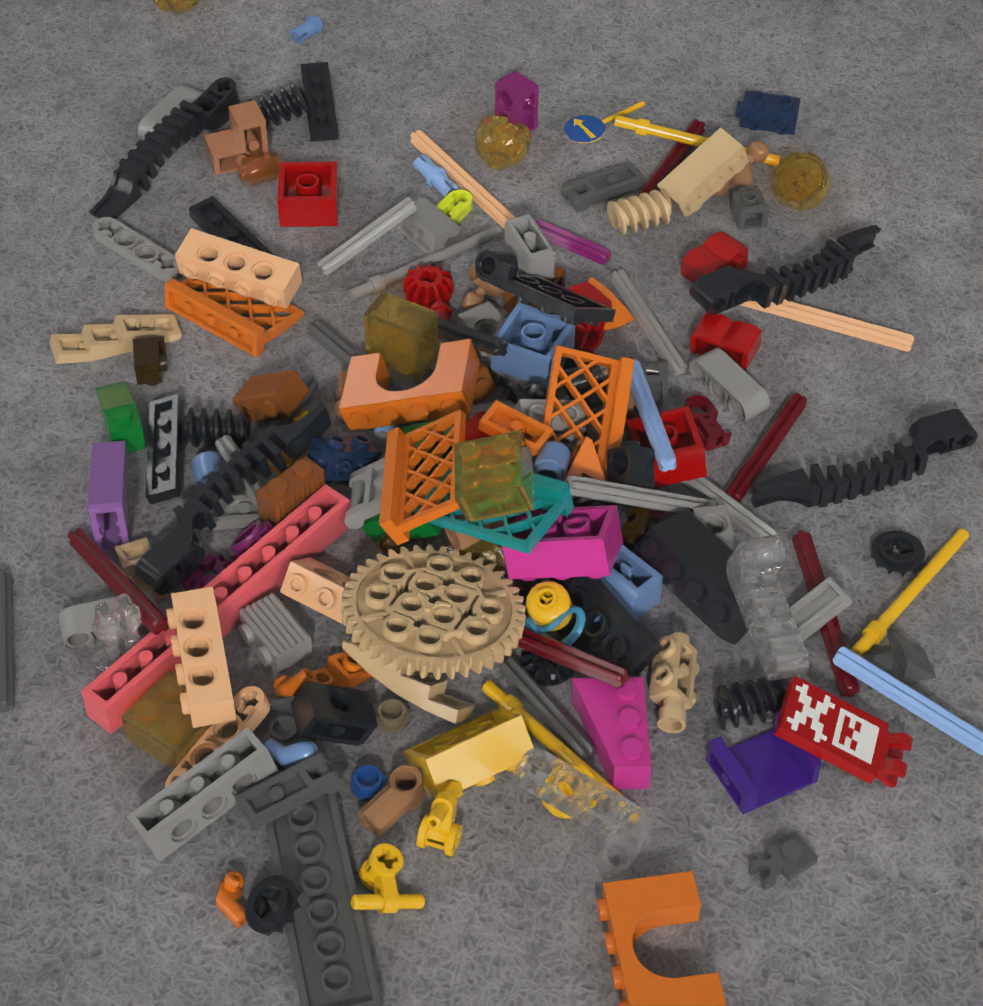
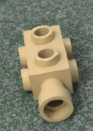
(674, 681)

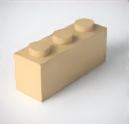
(704, 172)

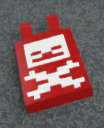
(841, 734)

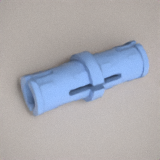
(434, 175)

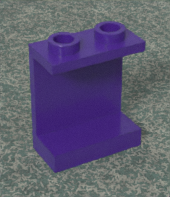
(761, 769)

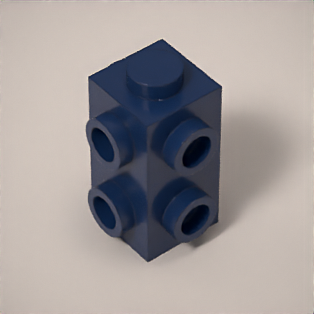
(768, 112)
(342, 455)

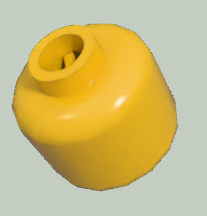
(547, 602)

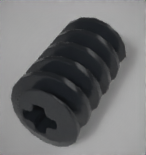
(283, 105)
(209, 429)
(749, 700)

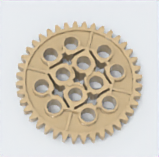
(433, 612)

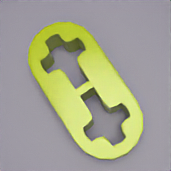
(459, 211)

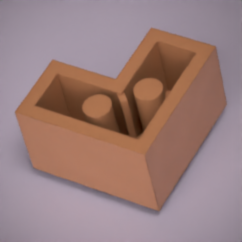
(243, 140)

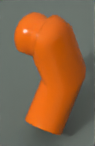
(290, 686)
(229, 898)

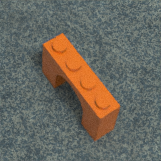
(451, 387)
(633, 909)

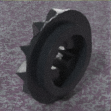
(907, 544)
(543, 671)
(258, 910)

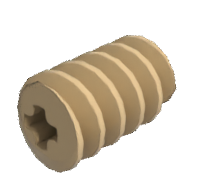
(639, 211)

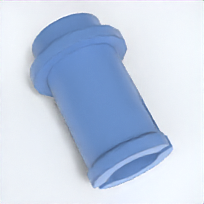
(311, 26)

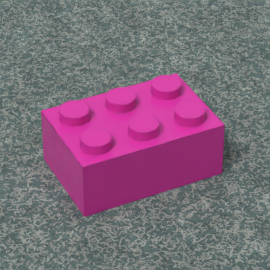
(572, 547)

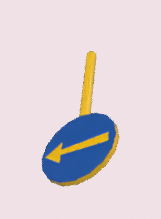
(590, 128)

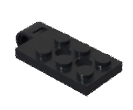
(501, 270)
(619, 622)

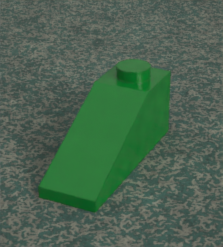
(121, 416)

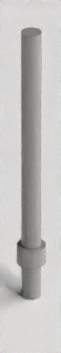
(379, 282)

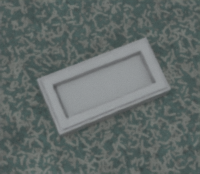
(819, 607)

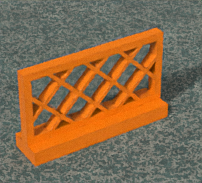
(225, 319)
(614, 398)
(401, 477)

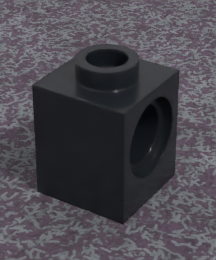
(631, 465)

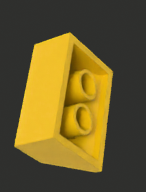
(471, 751)

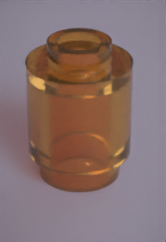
(259, 168)

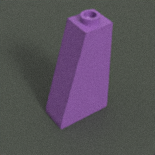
(109, 494)

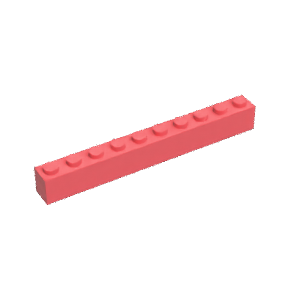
(244, 581)

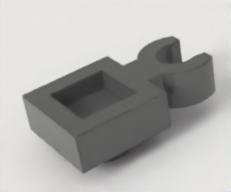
(785, 857)

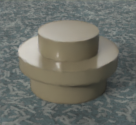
(392, 716)

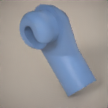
(291, 754)

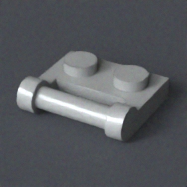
(365, 494)

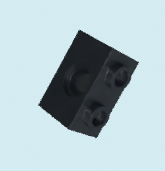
(333, 714)

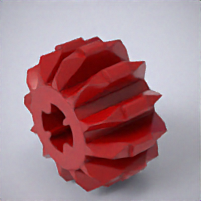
(428, 285)

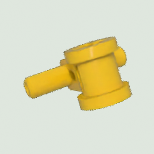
(438, 827)
(379, 876)

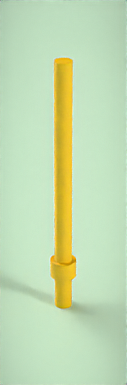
(644, 127)
(877, 630)
(514, 705)

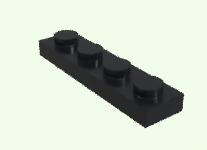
(318, 91)
(221, 223)
(164, 449)

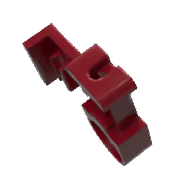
(707, 424)

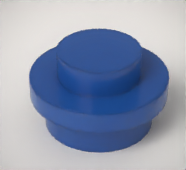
(367, 782)

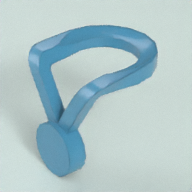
(575, 633)

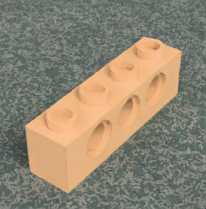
(238, 268)
(315, 586)
(203, 657)

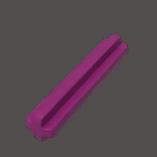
(574, 243)

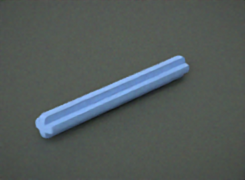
(651, 420)
(910, 699)

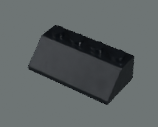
(695, 571)

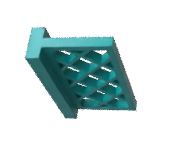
(548, 495)

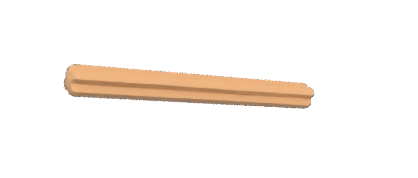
(462, 178)
(838, 323)

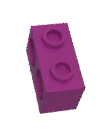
(517, 100)

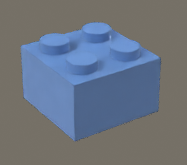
(532, 344)

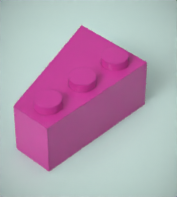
(617, 728)

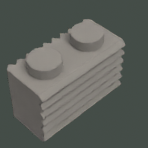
(530, 247)
(275, 633)

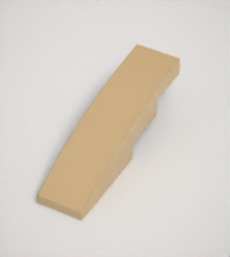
(109, 340)
(424, 693)

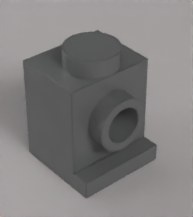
(747, 202)

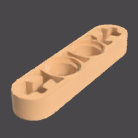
(212, 739)

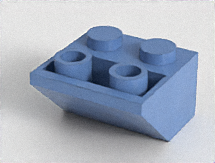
(635, 583)

